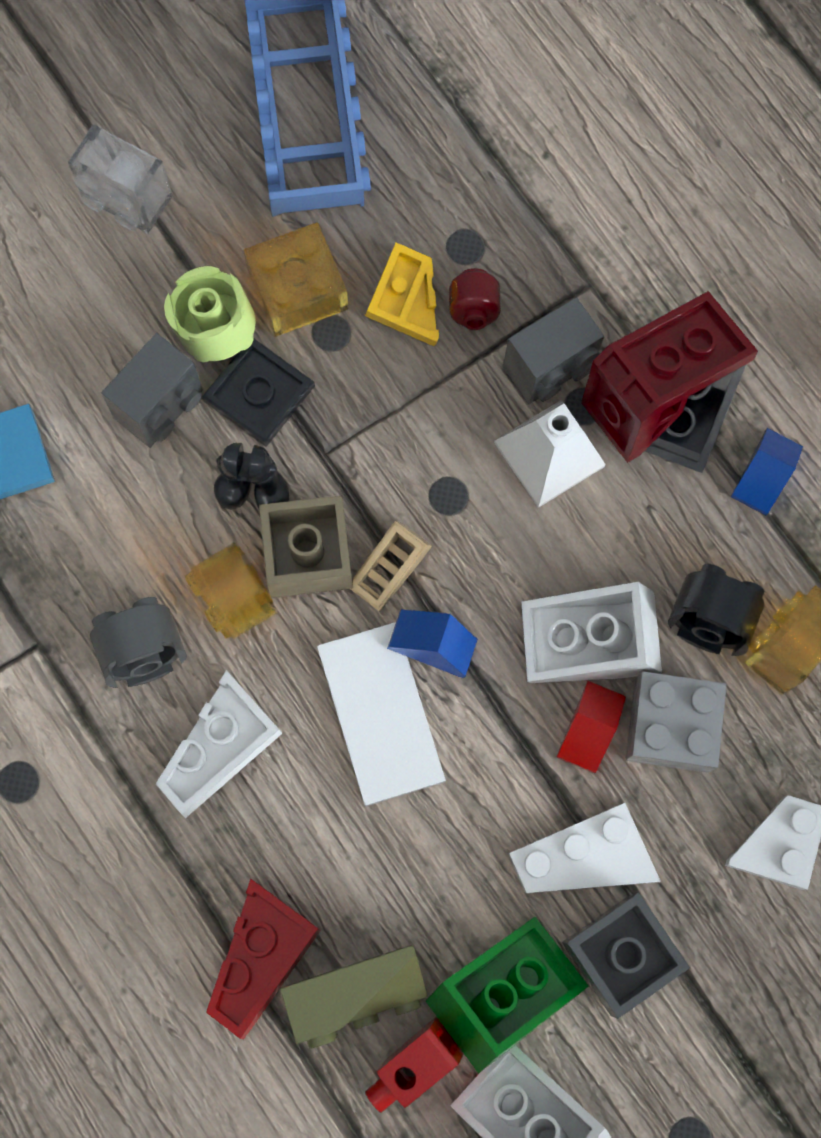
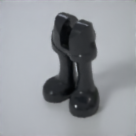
(241, 470)

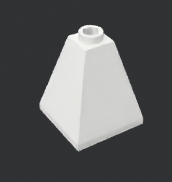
(549, 453)

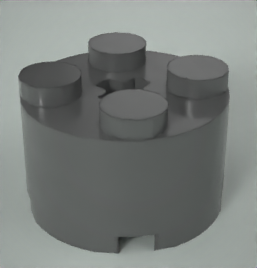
(136, 643)

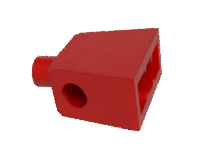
(428, 1054)

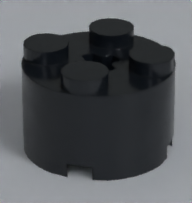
(717, 611)

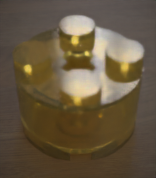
(232, 591)

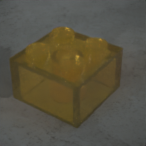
(296, 279)
(791, 647)

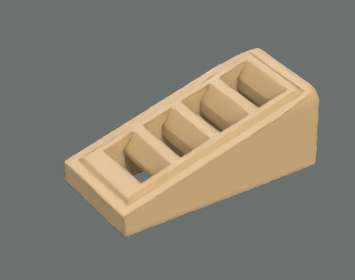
(387, 543)

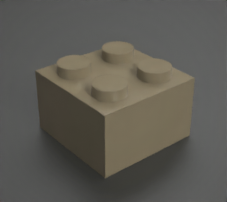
(305, 546)

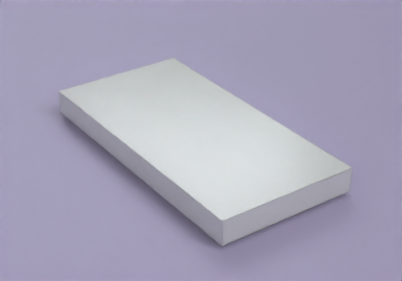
(380, 715)

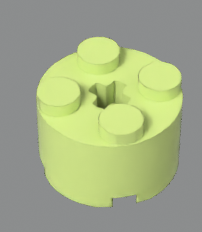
(210, 314)

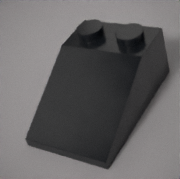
(694, 432)

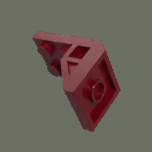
(649, 374)

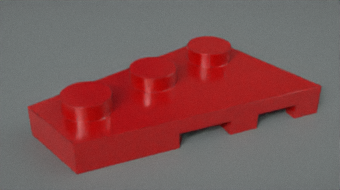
(262, 955)

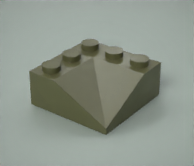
(353, 994)

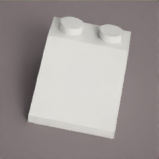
(592, 635)
(523, 1102)

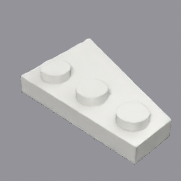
(219, 746)
(586, 855)

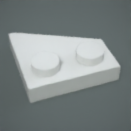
(783, 844)

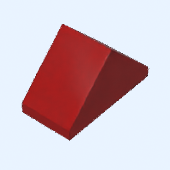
(592, 727)

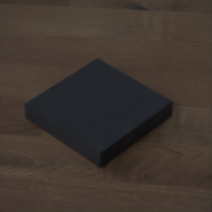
(258, 392)

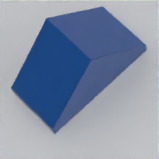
(767, 471)
(433, 640)

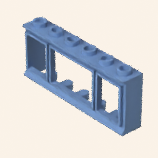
(348, 108)

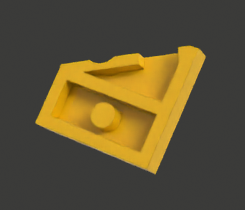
(406, 295)

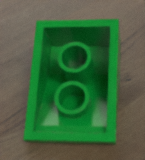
(506, 994)

